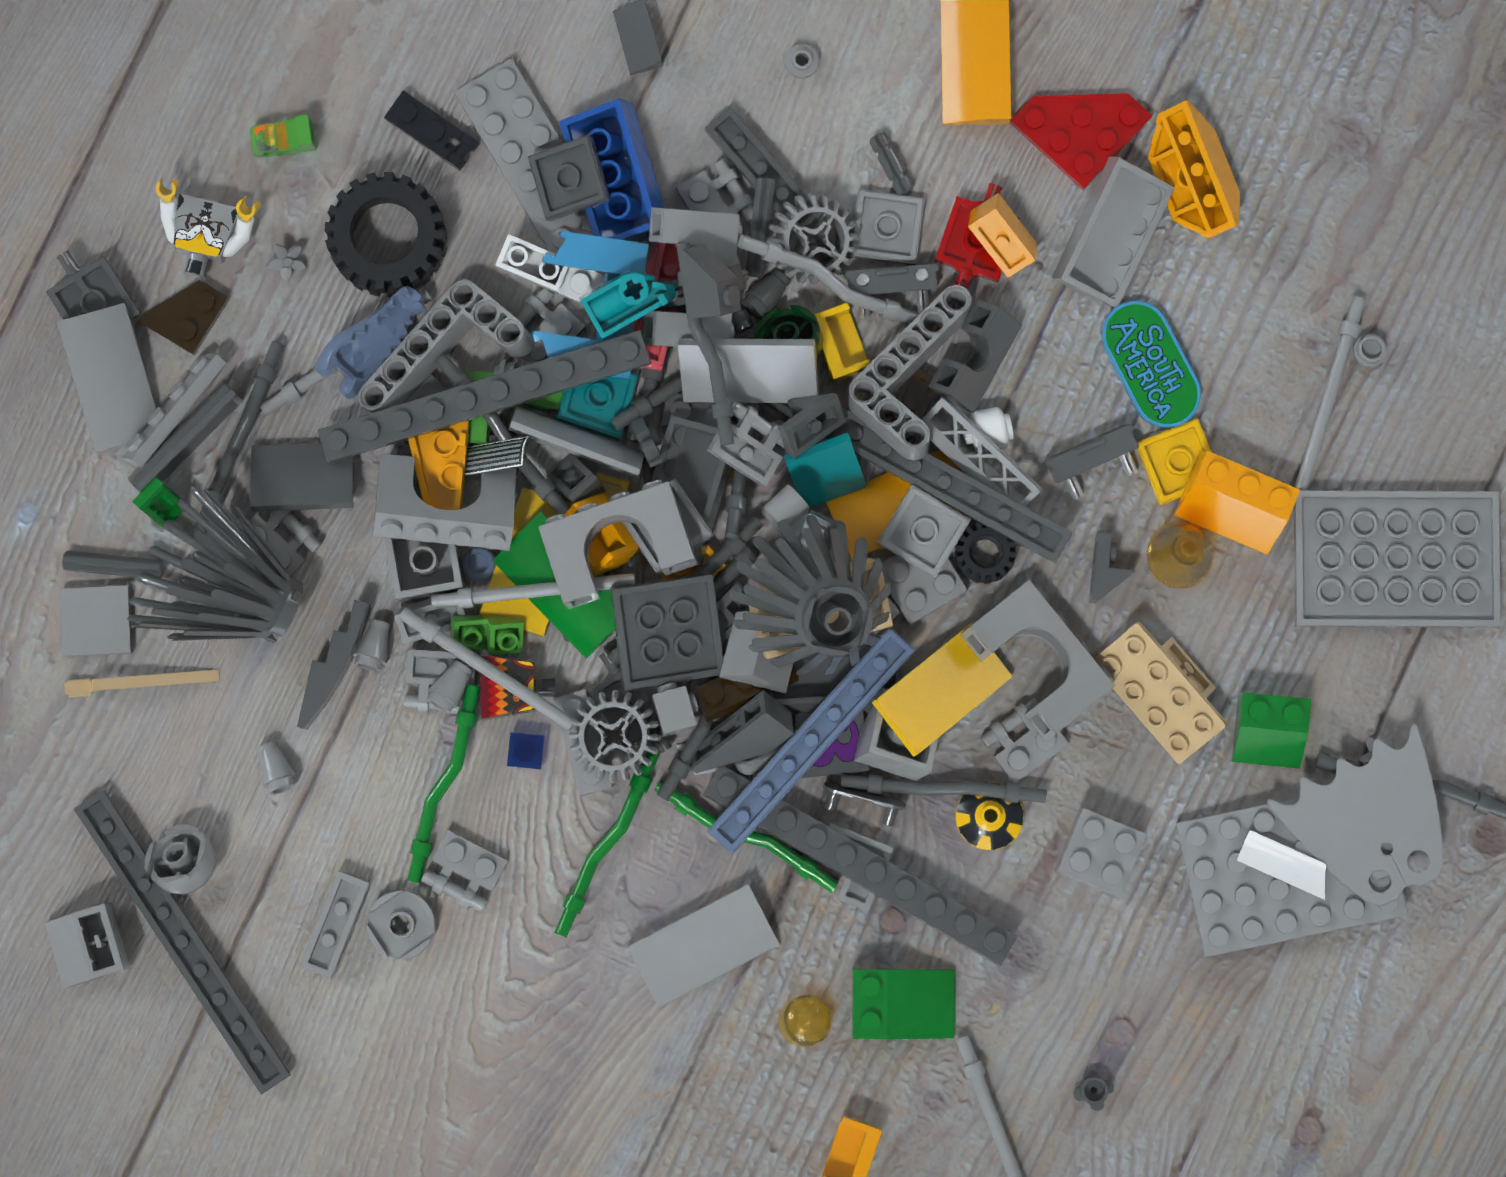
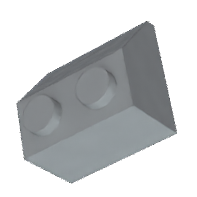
(884, 750)

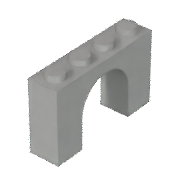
(720, 235)
(405, 516)
(570, 537)
(1029, 614)

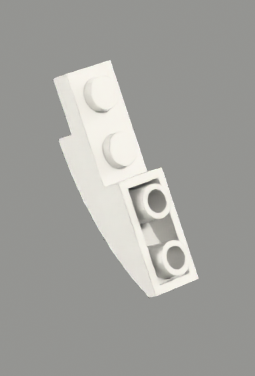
(526, 262)

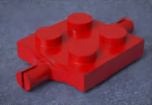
(961, 247)

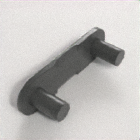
(892, 804)

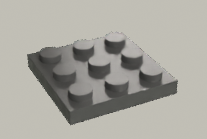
(667, 631)

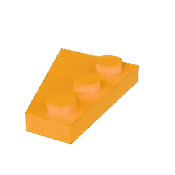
(442, 465)

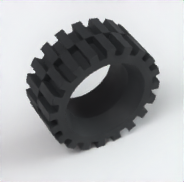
(416, 264)

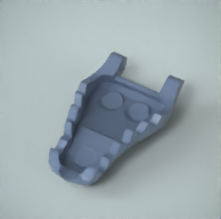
(370, 342)

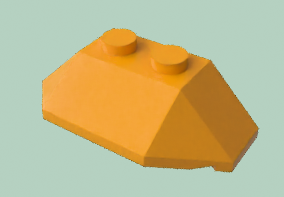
(1193, 161)

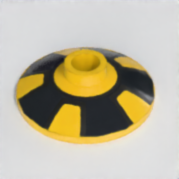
(984, 834)

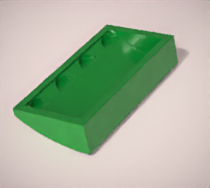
(528, 563)

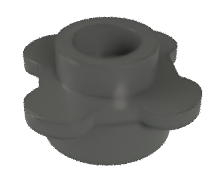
(1097, 1099)

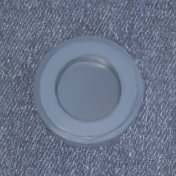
(478, 564)

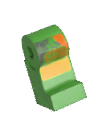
(283, 137)

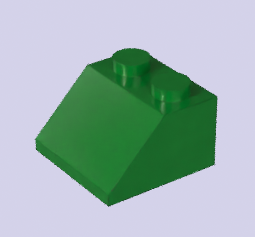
(1270, 730)

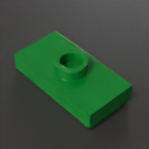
(158, 502)

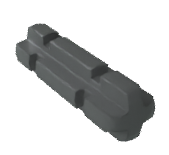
(891, 164)

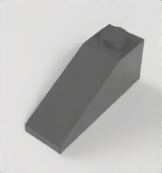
(745, 734)

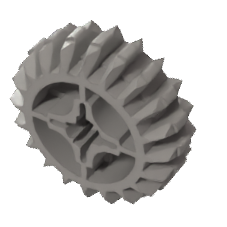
(820, 228)
(591, 719)

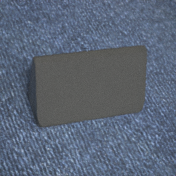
(637, 37)

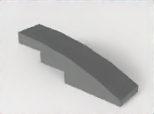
(327, 676)

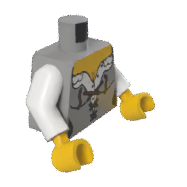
(204, 227)

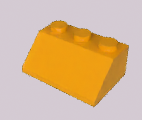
(1236, 502)

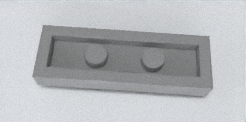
(585, 782)
(334, 924)

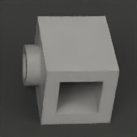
(674, 709)

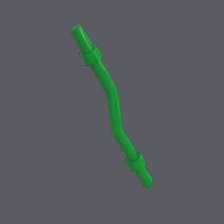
(421, 846)
(805, 866)
(574, 902)

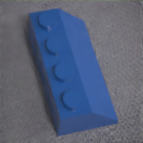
(624, 167)

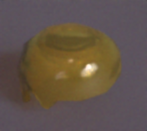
(805, 1021)

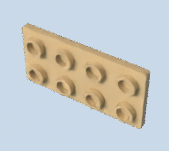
(1163, 690)

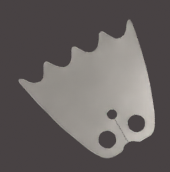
(1365, 808)

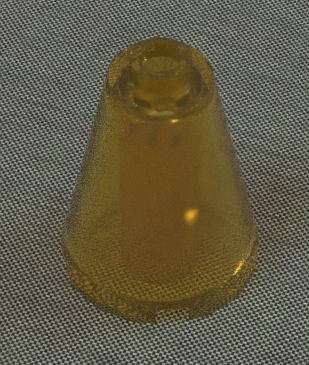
(1169, 560)

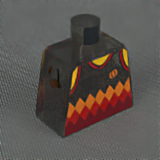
(500, 703)

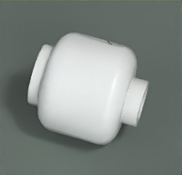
(993, 424)

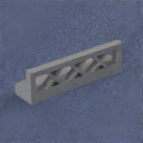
(974, 463)

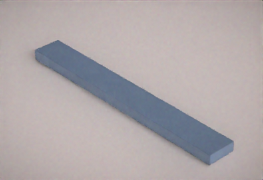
(811, 741)

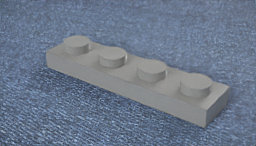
(165, 419)

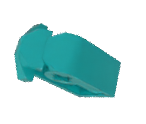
(613, 309)

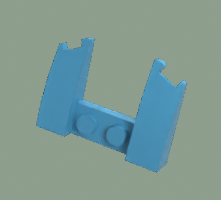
(598, 255)

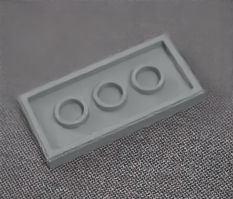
(752, 370)

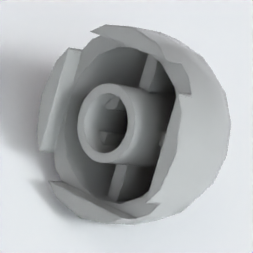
(181, 860)

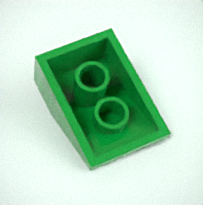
(903, 1003)

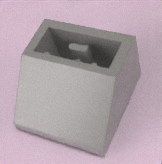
(87, 945)

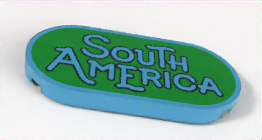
(1150, 364)

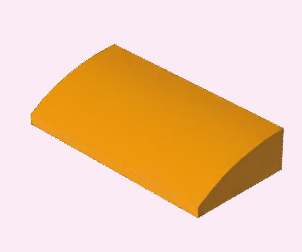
(975, 62)
(872, 507)

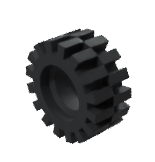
(978, 572)

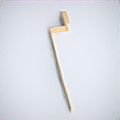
(85, 687)

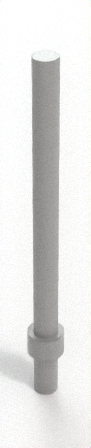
(1349, 332)
(468, 597)
(432, 632)
(974, 1070)

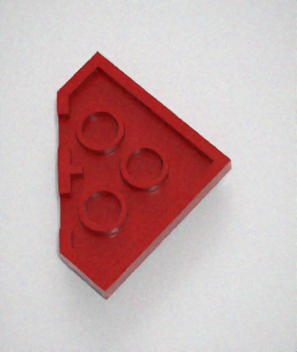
(1081, 130)

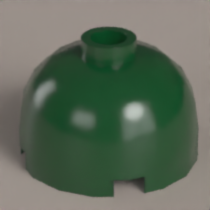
(790, 324)

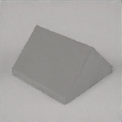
(752, 667)

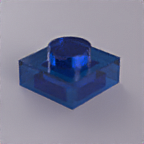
(525, 751)

